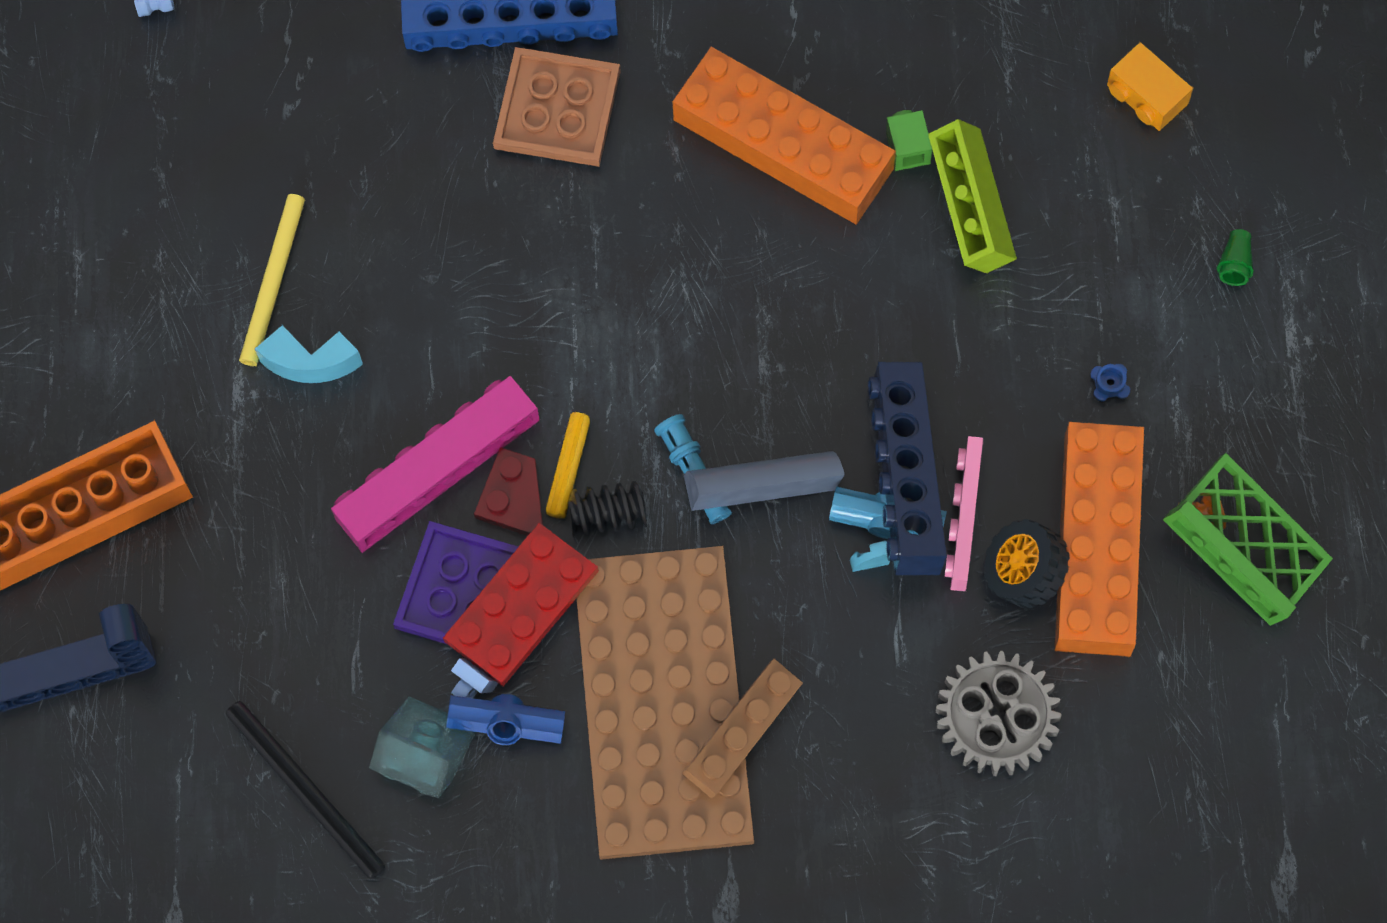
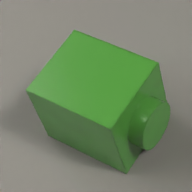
(909, 138)

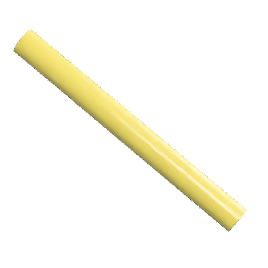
(272, 278)

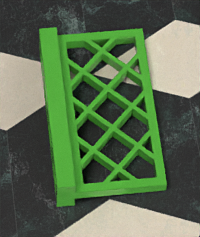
(1236, 566)

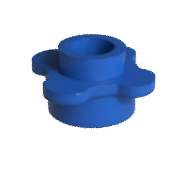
(1117, 374)

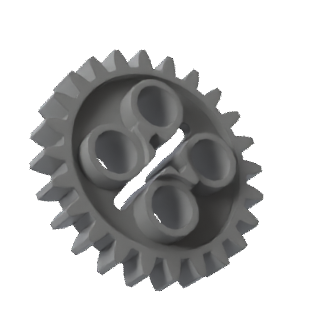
(966, 726)

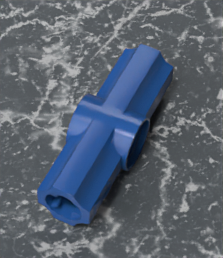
(505, 719)

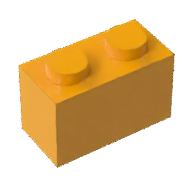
(1149, 87)

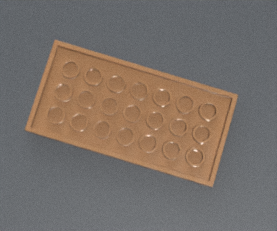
(654, 695)

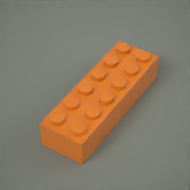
(783, 135)
(87, 502)
(1102, 538)

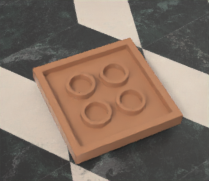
(557, 106)

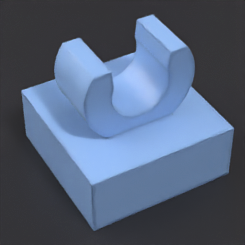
(472, 680)

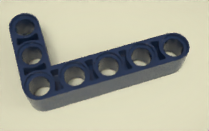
(117, 653)

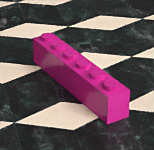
(435, 463)

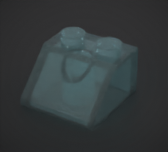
(419, 748)

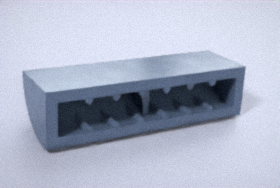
(763, 480)

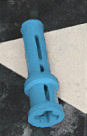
(686, 455)

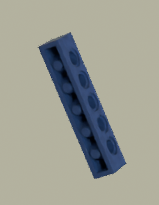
(909, 552)

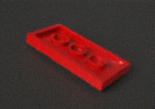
(520, 604)

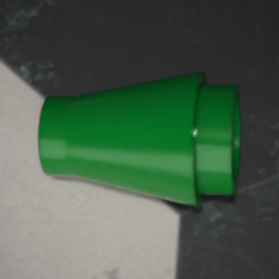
(1236, 261)

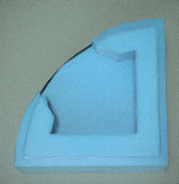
(875, 558)

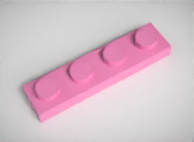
(962, 528)

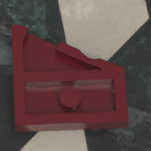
(511, 494)

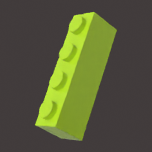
(972, 196)

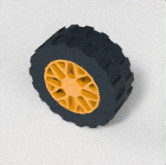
(1026, 563)

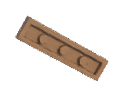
(742, 728)

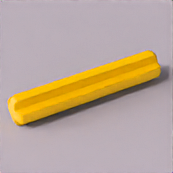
(567, 465)

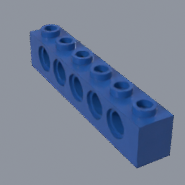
(493, 31)

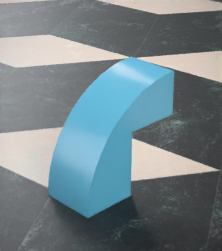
(290, 360)

